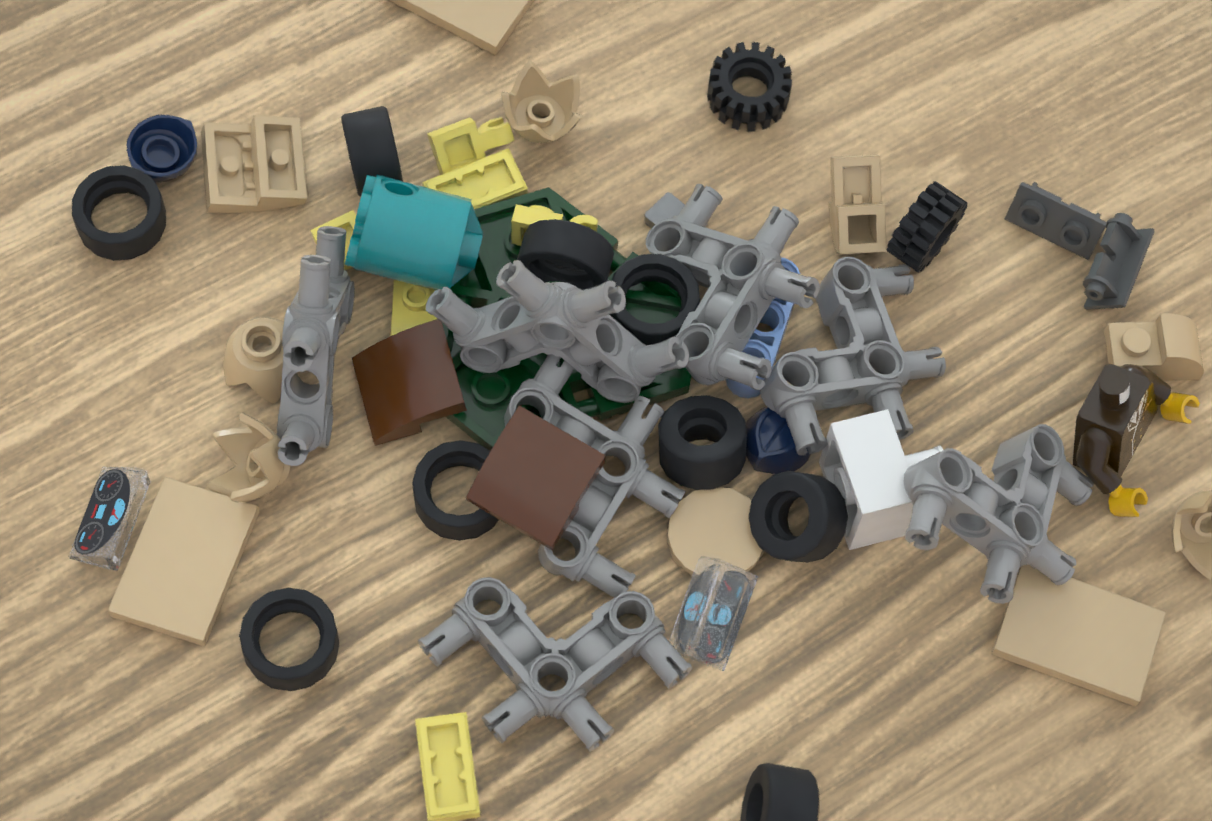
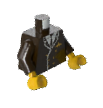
(1114, 425)

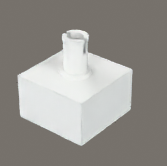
(869, 472)

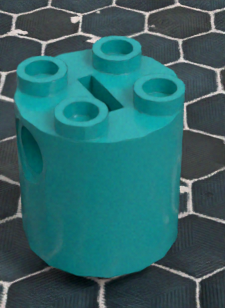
(414, 234)

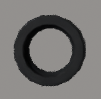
(113, 181)
(566, 253)
(663, 270)
(434, 462)
(278, 603)

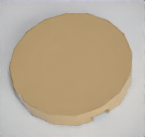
(713, 526)

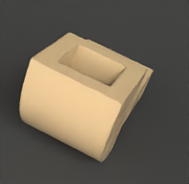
(856, 205)
(1164, 347)

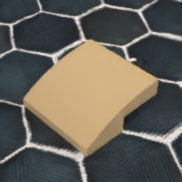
(253, 165)

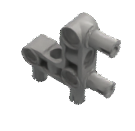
(740, 285)
(558, 322)
(310, 344)
(867, 358)
(606, 491)
(1002, 515)
(529, 655)

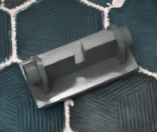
(1055, 220)
(1117, 268)

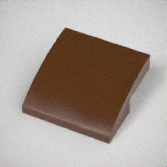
(408, 382)
(535, 477)

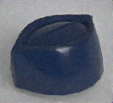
(162, 147)
(771, 444)

